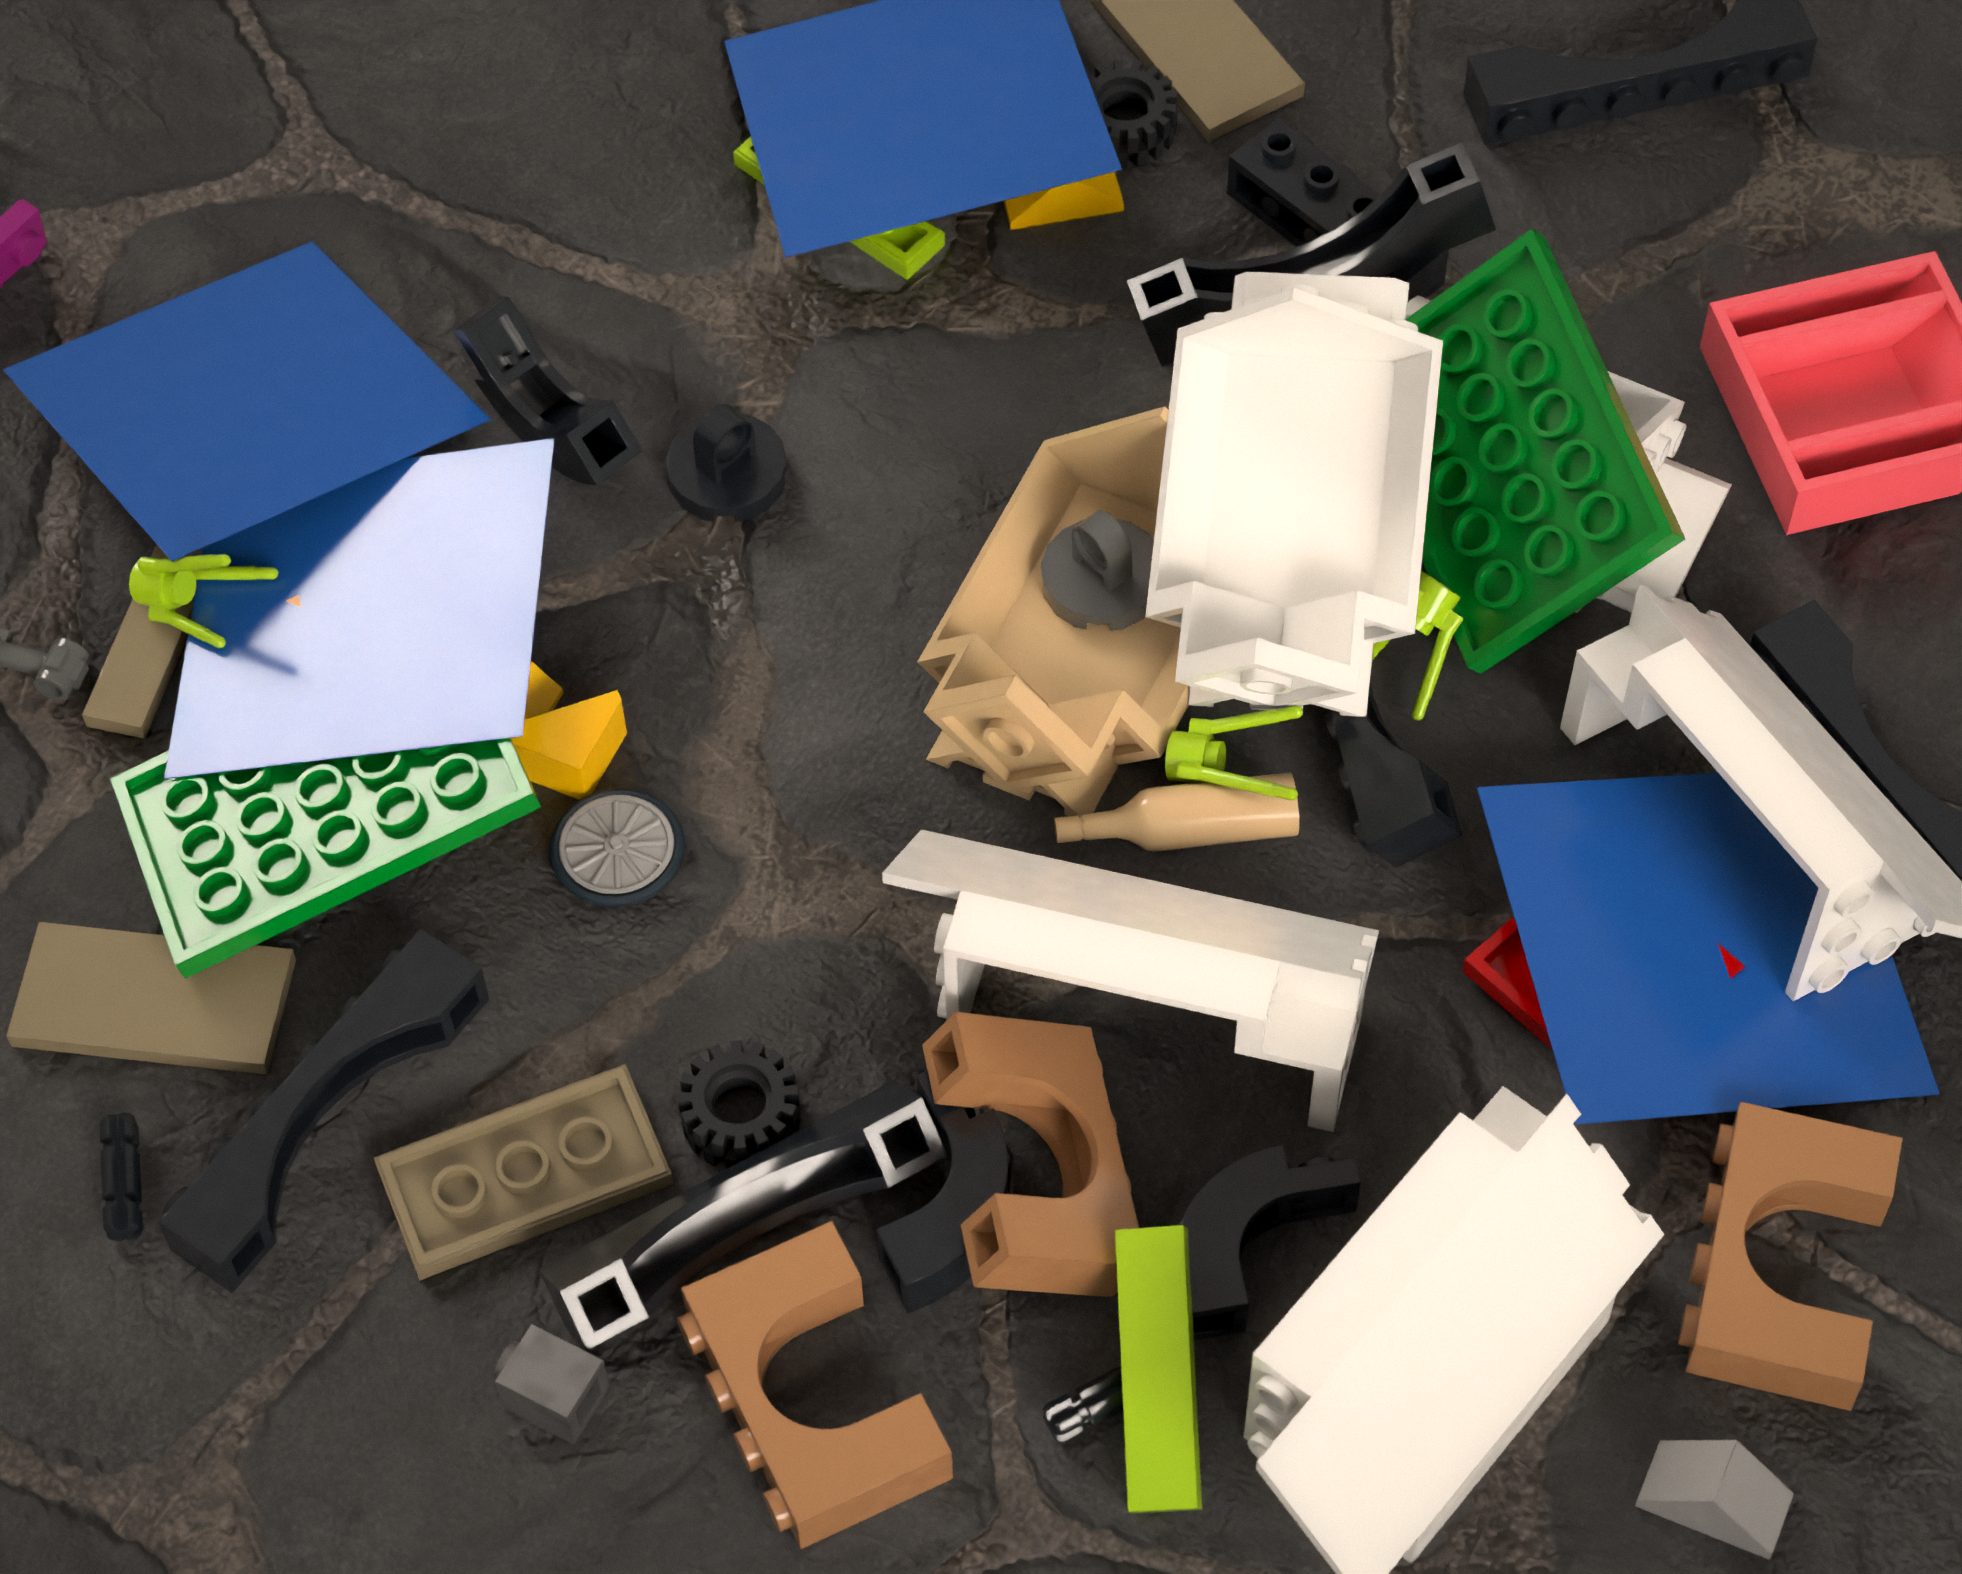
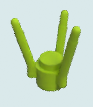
(171, 584)
(1433, 609)
(1199, 758)

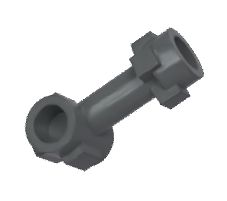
(55, 671)

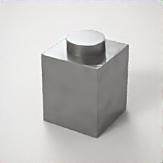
(551, 1383)

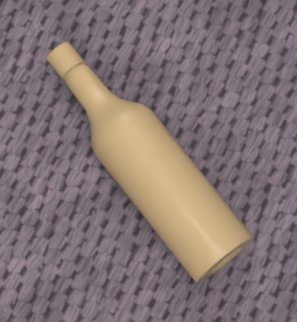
(1189, 817)

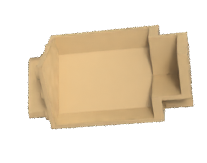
(1024, 687)

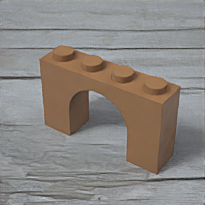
(1057, 1087)
(1741, 1325)
(815, 1475)

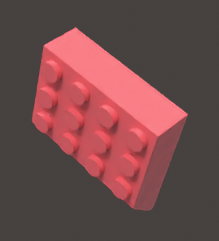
(1845, 389)

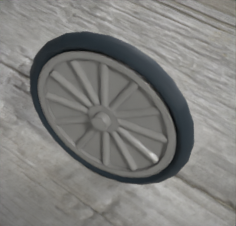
(617, 847)

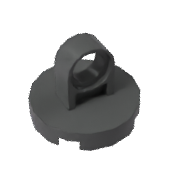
(1098, 572)

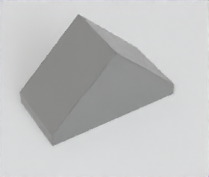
(1717, 1492)

